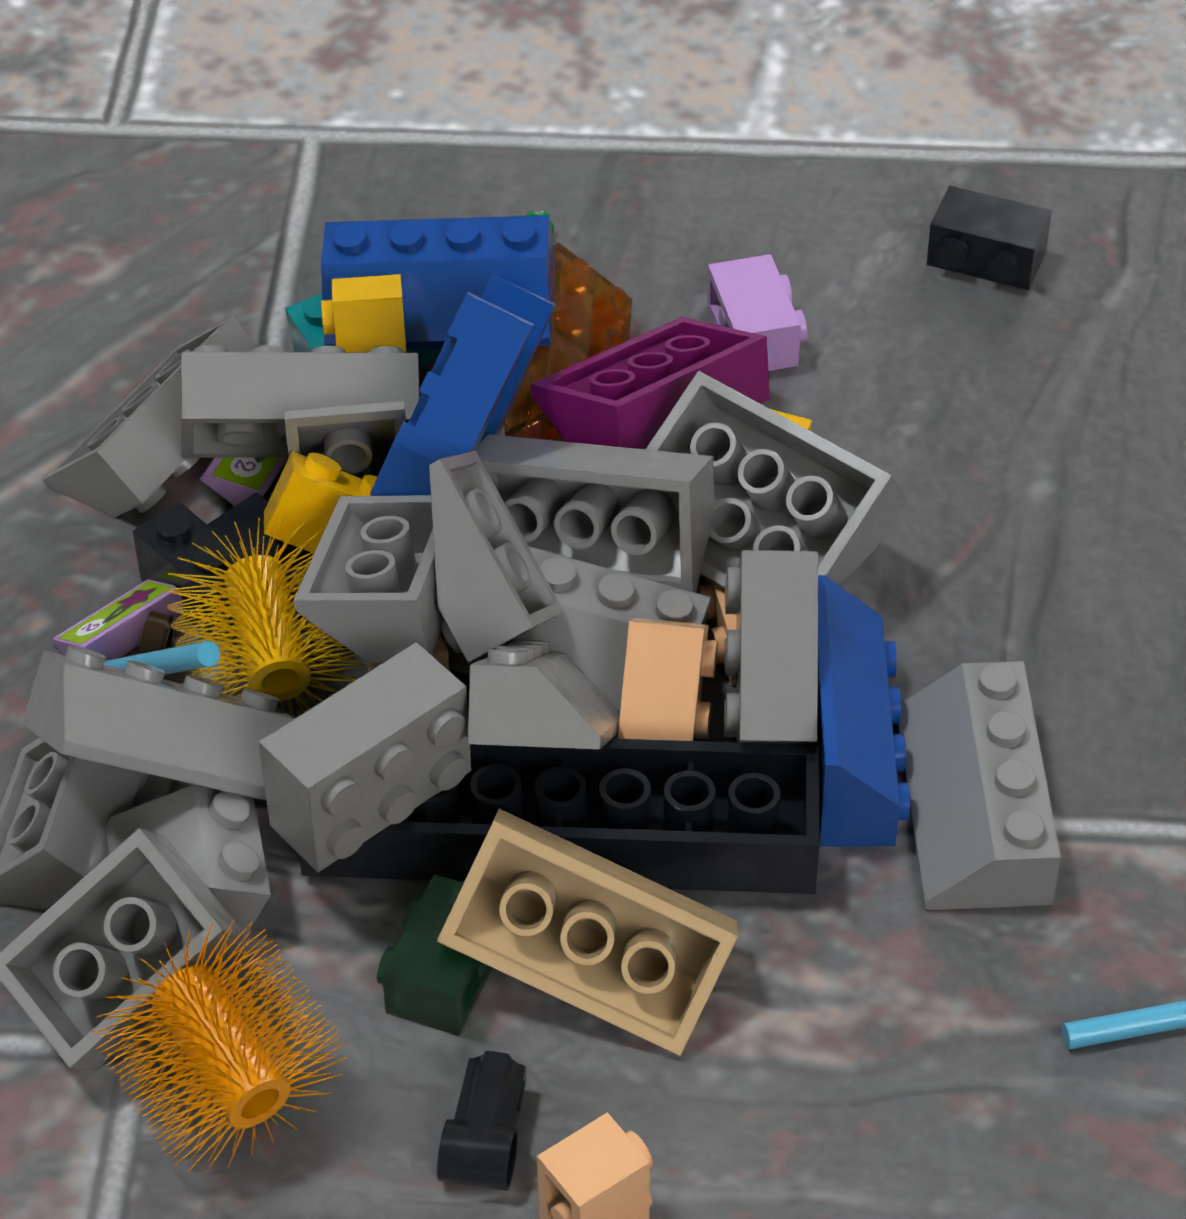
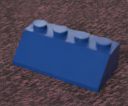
(441, 264)
(854, 725)

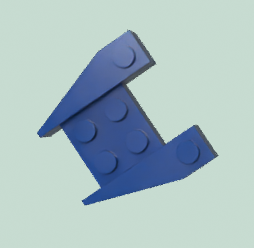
(469, 385)

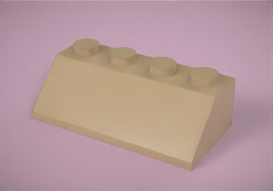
(589, 932)

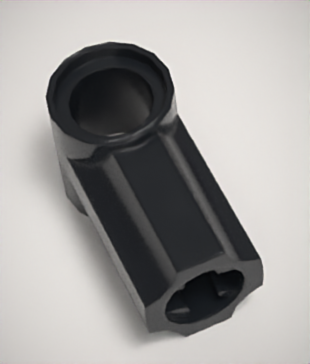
(482, 1138)

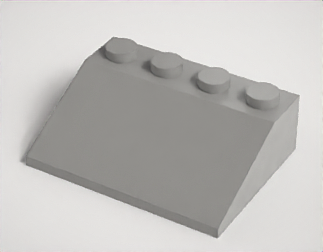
(778, 483)

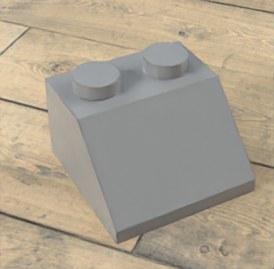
(215, 836)

